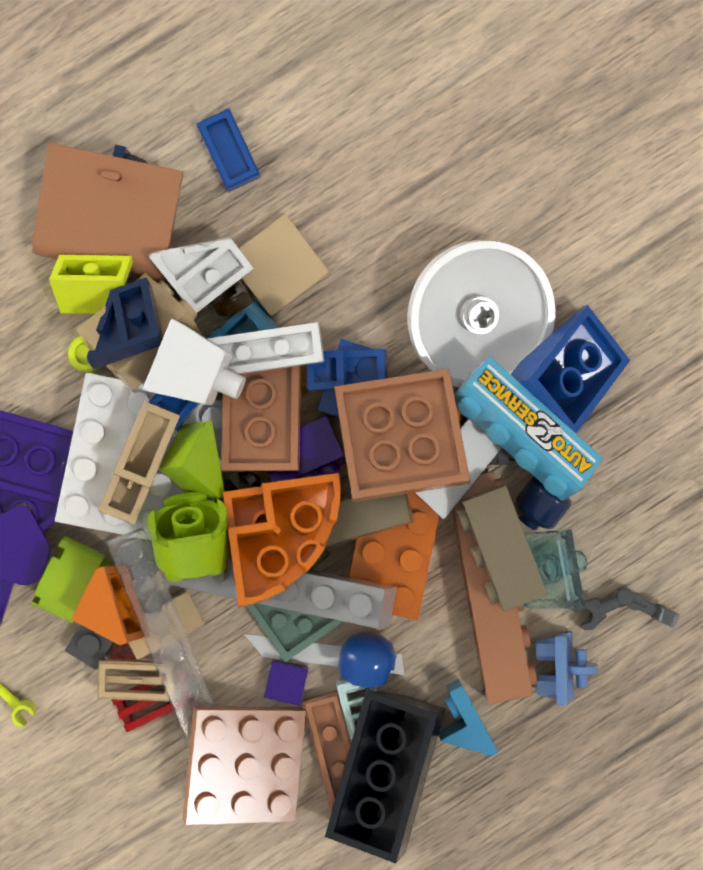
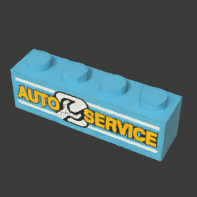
(526, 429)

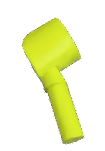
(17, 705)

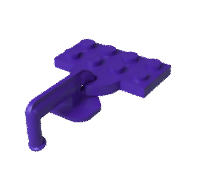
(31, 474)

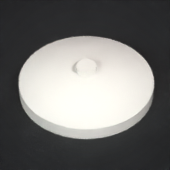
(478, 305)

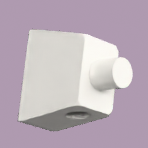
(192, 367)

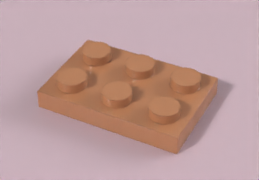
(263, 423)

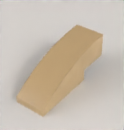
(138, 463)

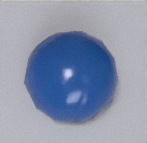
(366, 659)

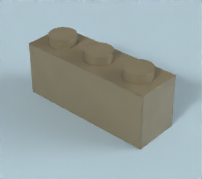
(501, 548)

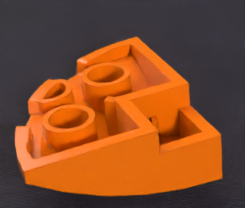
(279, 532)

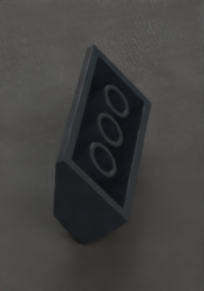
(385, 774)

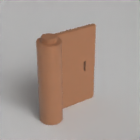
(94, 214)

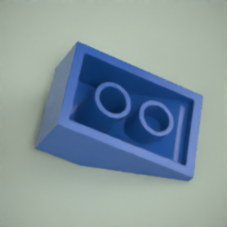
(573, 368)

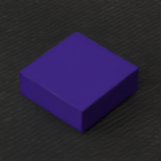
(286, 682)

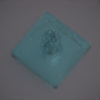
(558, 568)

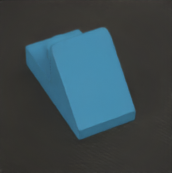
(470, 730)

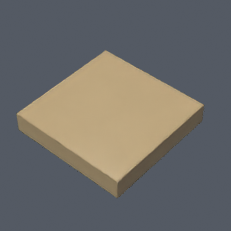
(282, 265)

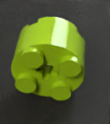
(190, 536)
(67, 578)

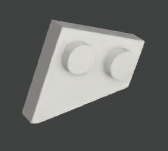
(202, 269)

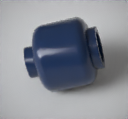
(539, 506)

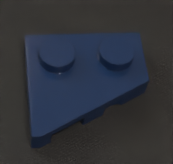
(127, 325)

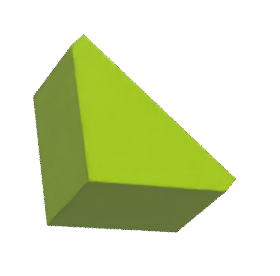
(195, 460)

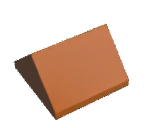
(107, 608)

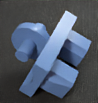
(561, 685)

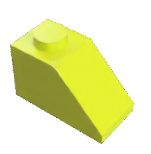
(84, 281)

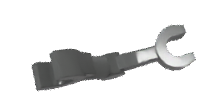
(622, 598)

